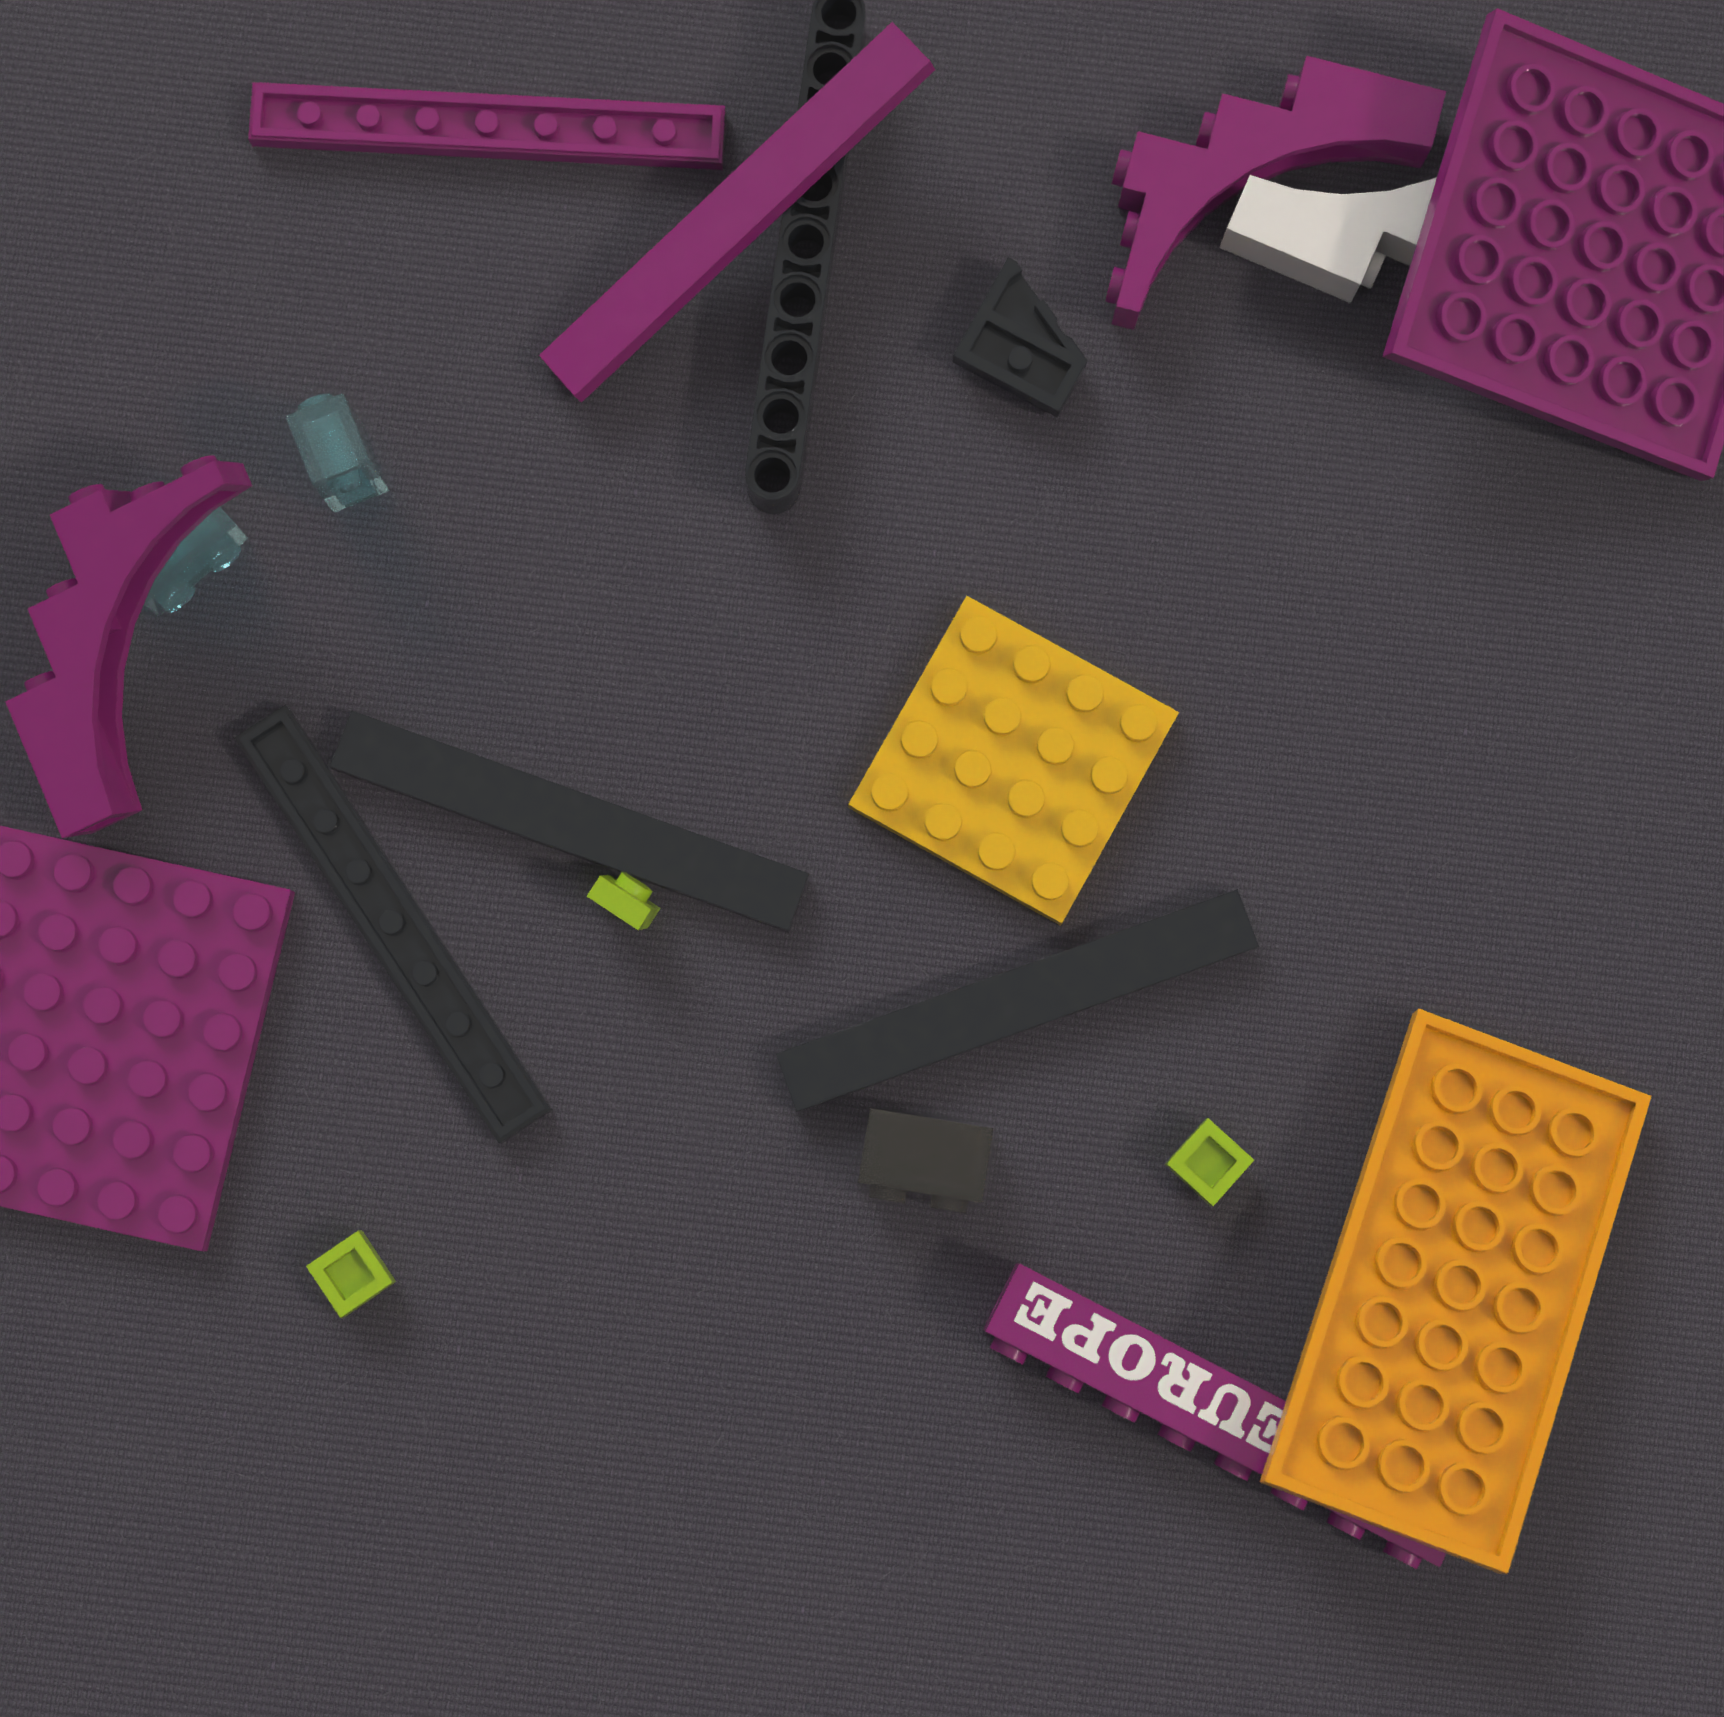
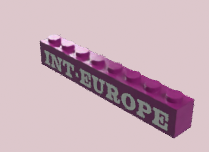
(1159, 1380)

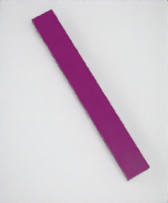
(487, 126)
(737, 211)

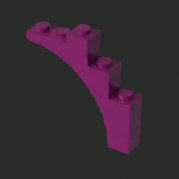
(1321, 119)
(86, 626)

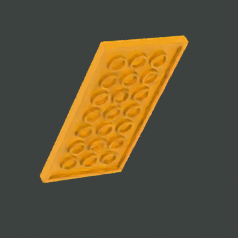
(1457, 1292)

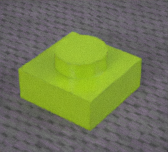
(625, 898)
(1209, 1162)
(351, 1273)

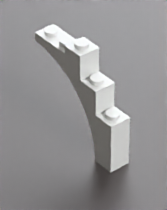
(1325, 236)

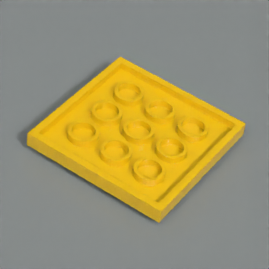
(1013, 760)

